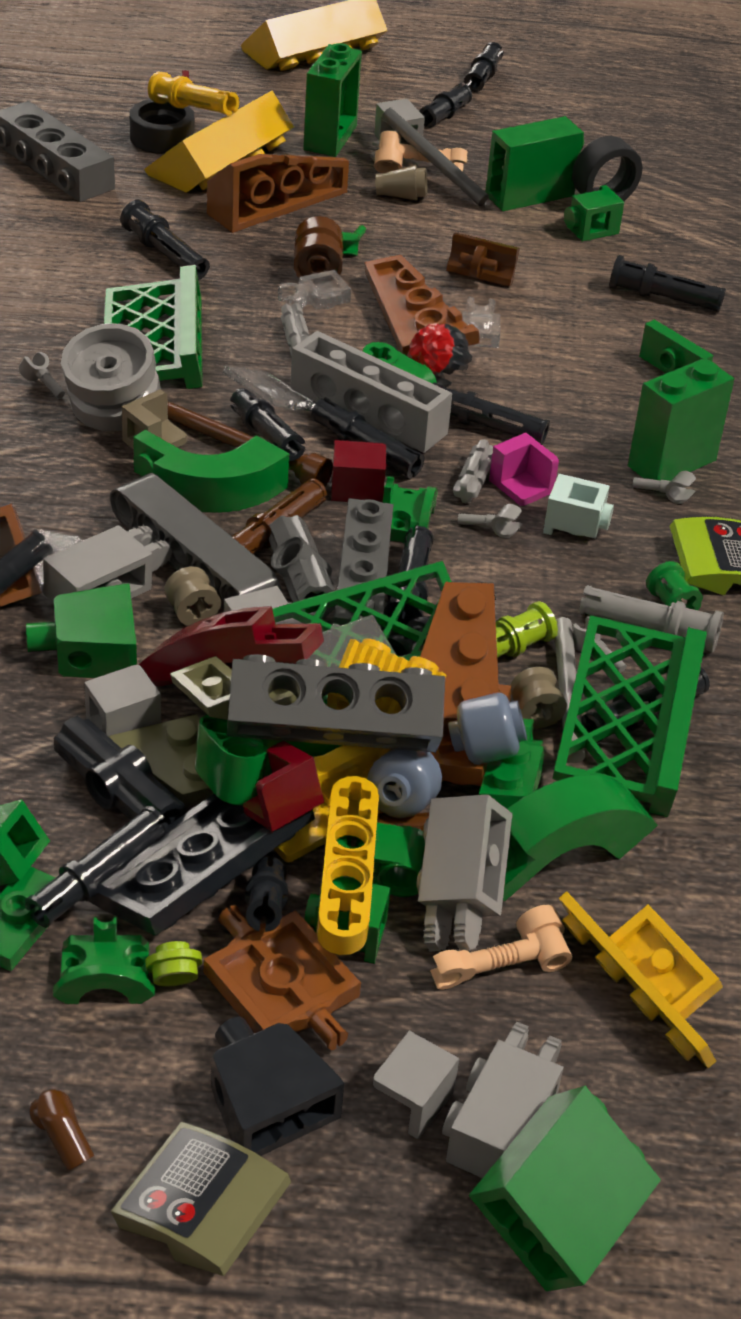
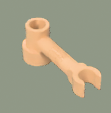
(391, 153)
(541, 940)

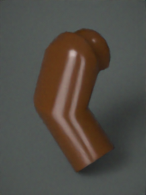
(57, 1116)

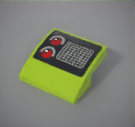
(709, 551)

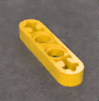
(348, 862)

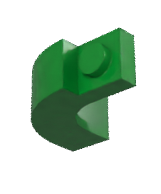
(217, 481)
(569, 816)

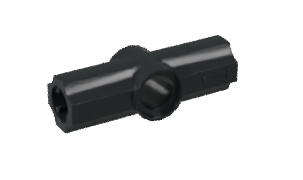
(114, 773)

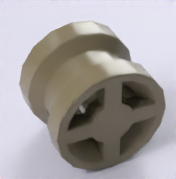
(192, 595)
(539, 696)

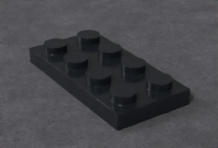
(190, 864)

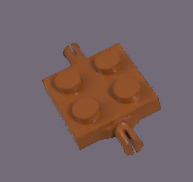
(282, 976)

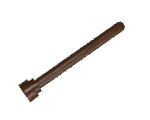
(305, 467)

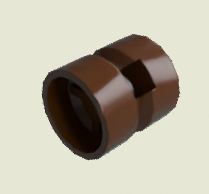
(318, 246)

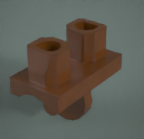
(483, 259)

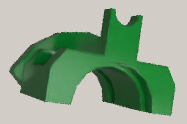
(410, 508)
(106, 963)

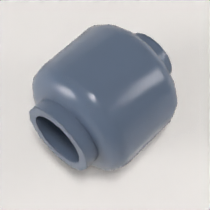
(488, 728)
(405, 781)

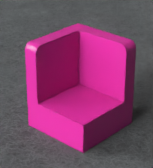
(523, 469)

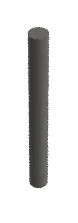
(438, 159)

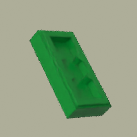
(669, 349)
(17, 927)

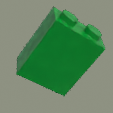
(533, 163)
(680, 420)
(565, 1189)

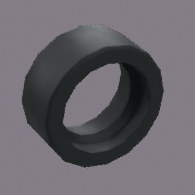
(159, 126)
(600, 152)

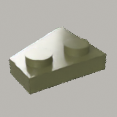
(171, 755)

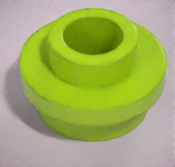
(174, 964)

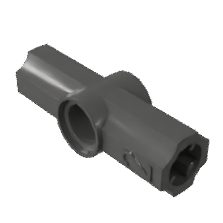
(299, 560)

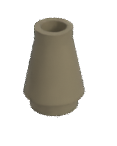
(403, 183)

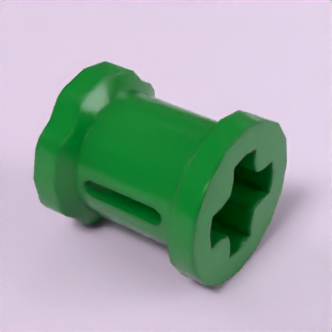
(676, 588)

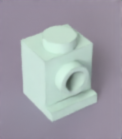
(578, 507)

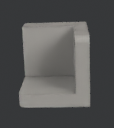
(404, 109)
(122, 701)
(420, 1078)

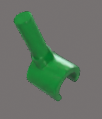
(351, 241)

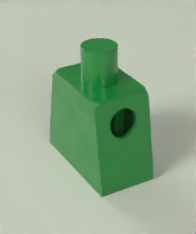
(89, 632)

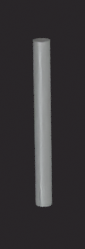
(567, 672)

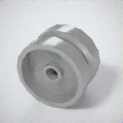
(107, 370)

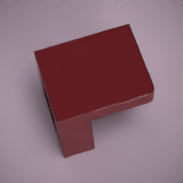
(358, 471)
(287, 791)

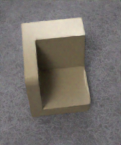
(150, 414)

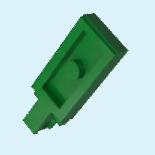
(515, 776)

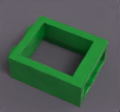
(332, 99)

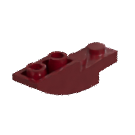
(232, 637)

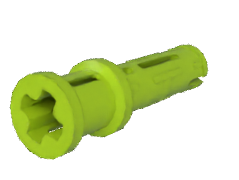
(511, 631)

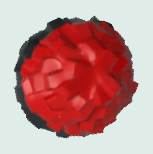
(441, 350)

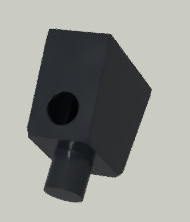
(271, 1085)

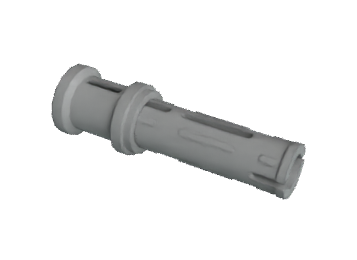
(652, 615)

